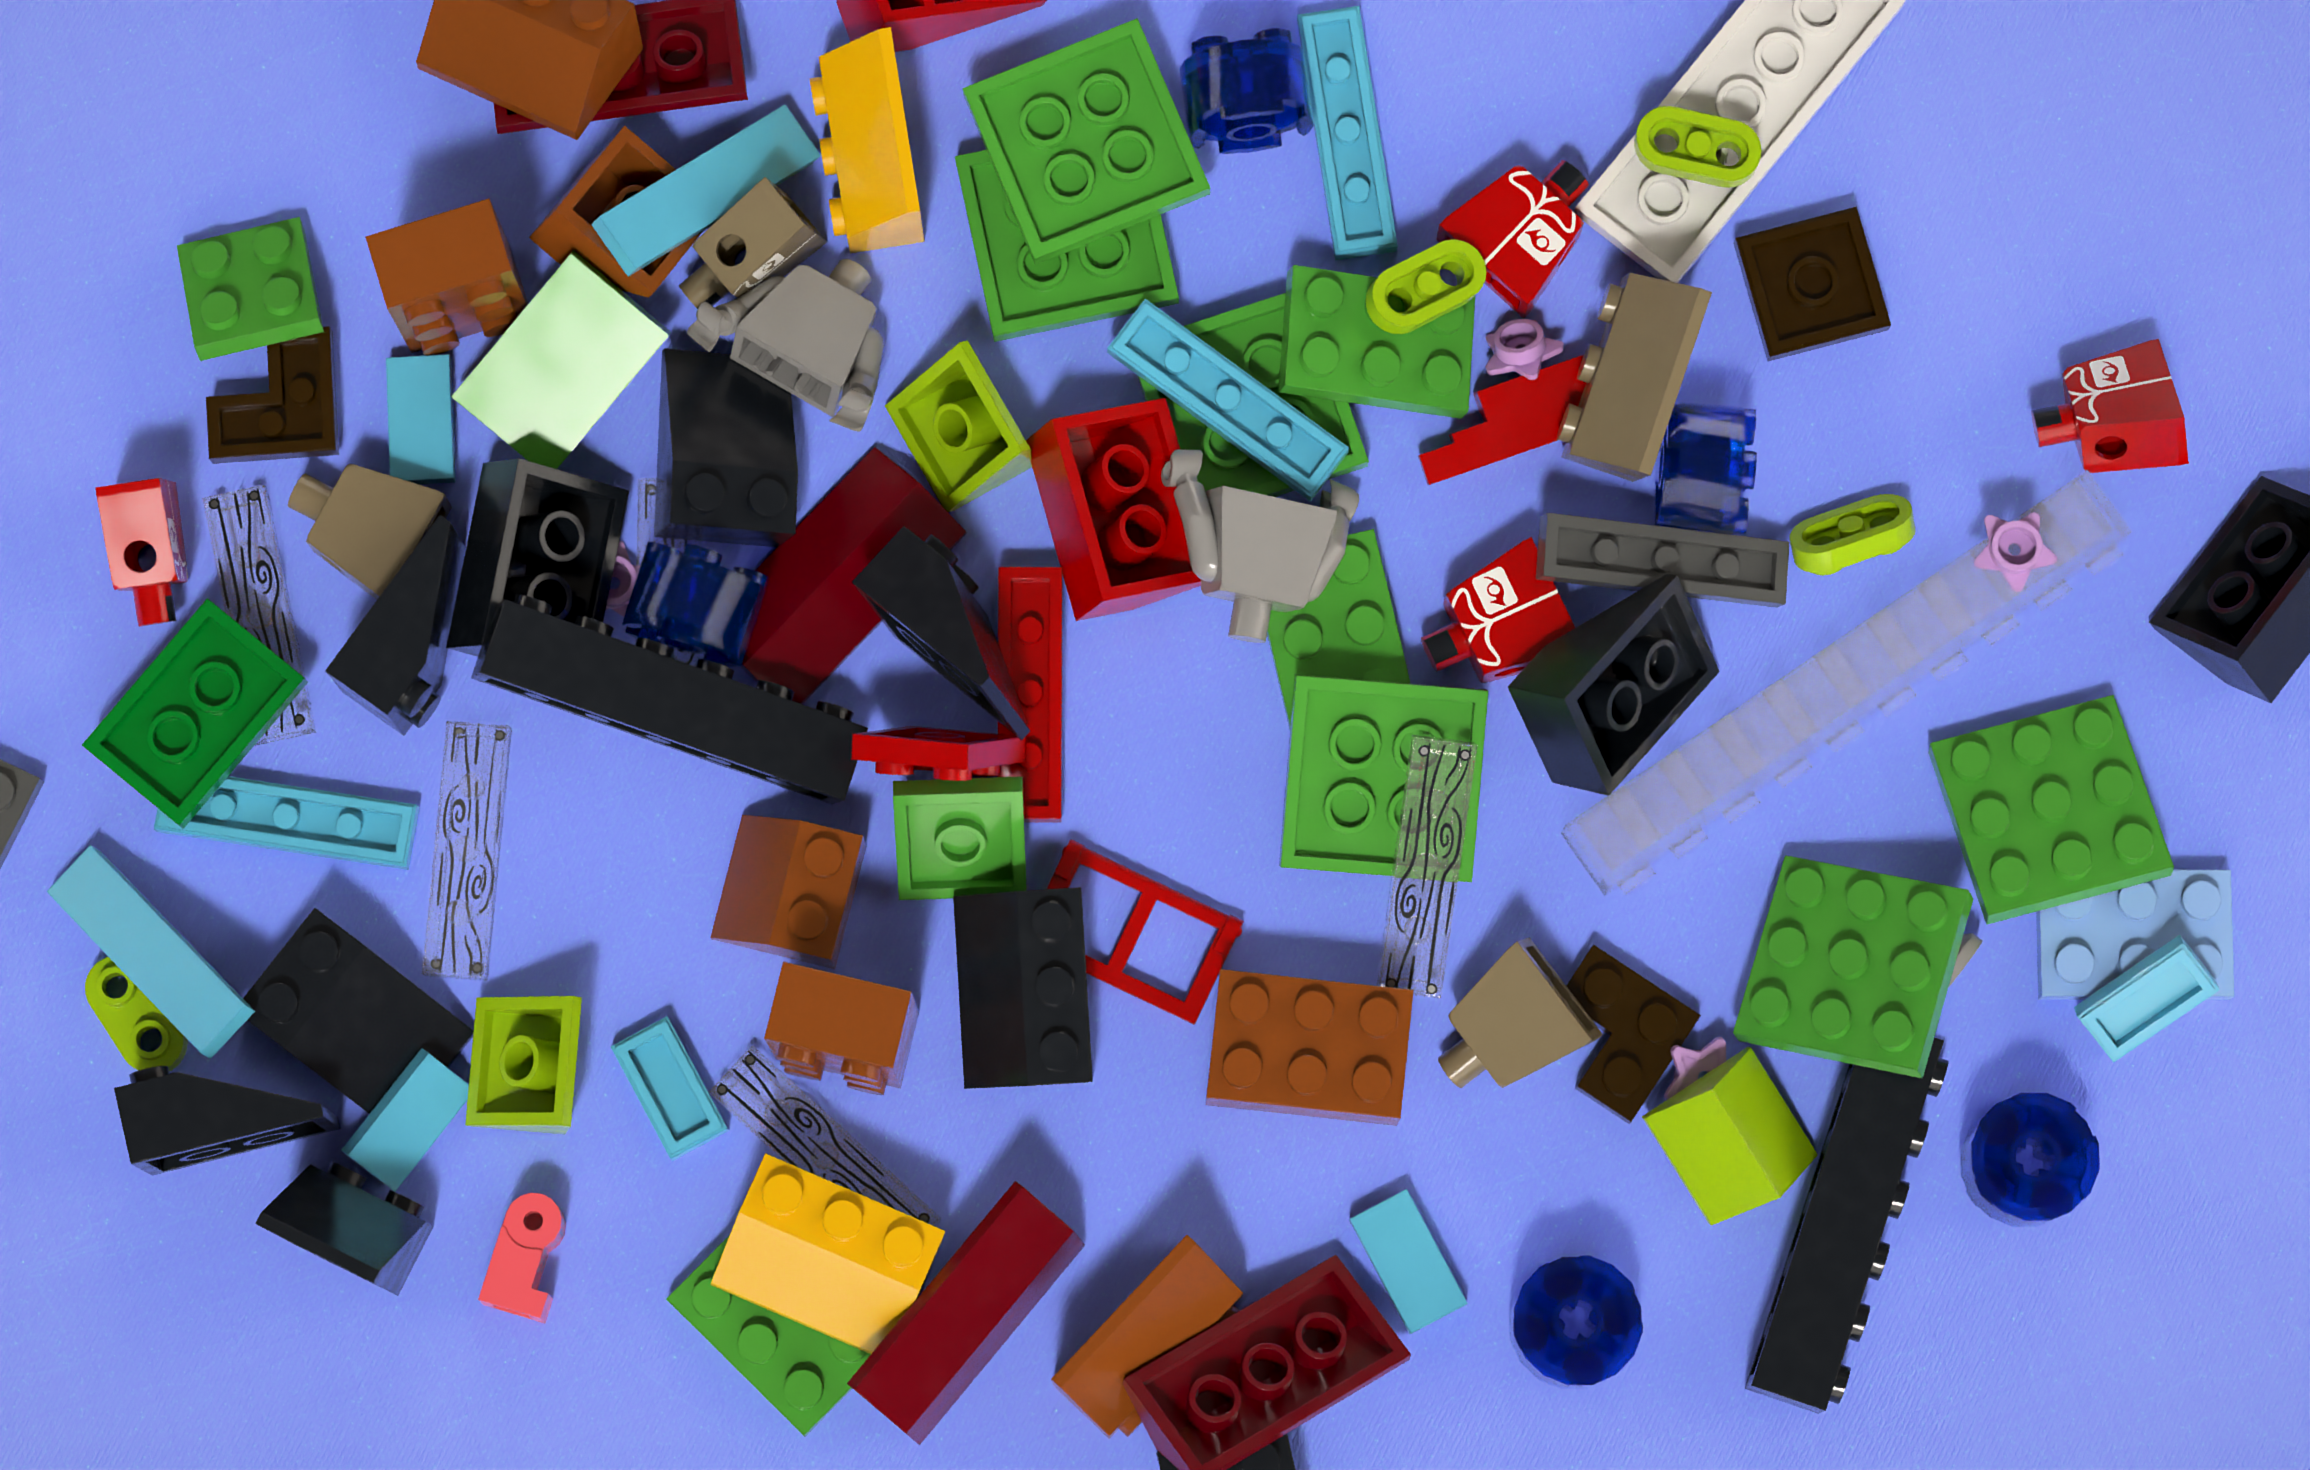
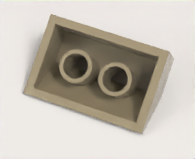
(1633, 375)

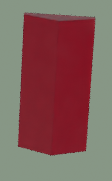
(686, 62)
(810, 606)
(967, 1313)
(1265, 1370)

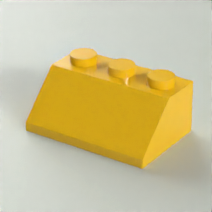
(867, 144)
(825, 1255)

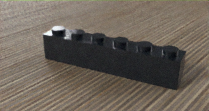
(668, 700)
(1841, 1233)

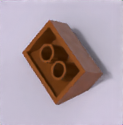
(534, 55)
(1165, 1311)

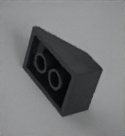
(723, 453)
(934, 614)
(399, 647)
(1614, 686)
(349, 1012)
(193, 1120)
(349, 1226)

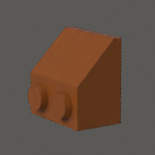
(613, 176)
(789, 889)

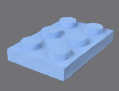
(2107, 934)

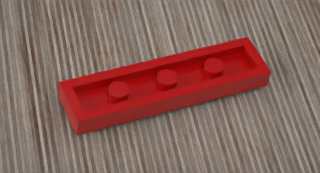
(1033, 655)

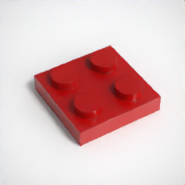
(946, 752)

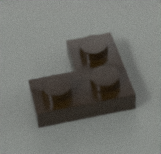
(290, 419)
(1641, 1030)

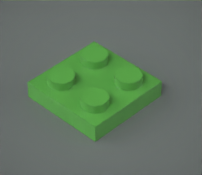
(249, 288)
(959, 837)

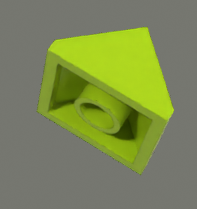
(959, 429)
(524, 1063)
(1731, 1138)

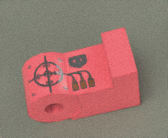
(526, 1237)

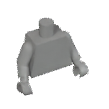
(805, 337)
(1258, 546)

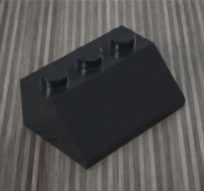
(536, 538)
(2248, 594)
(1022, 988)

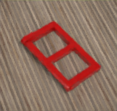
(1228, 929)

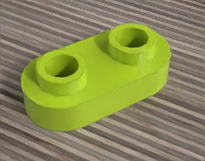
(1697, 142)
(1422, 288)
(1852, 534)
(130, 1018)

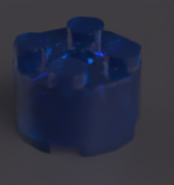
(1246, 91)
(1706, 468)
(695, 602)
(2058, 1138)
(1611, 1316)

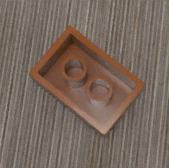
(448, 277)
(841, 1028)
(1309, 1047)

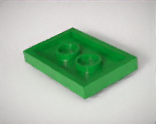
(195, 713)

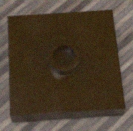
(1812, 284)

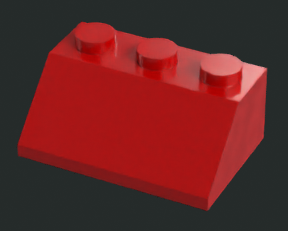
(1109, 509)

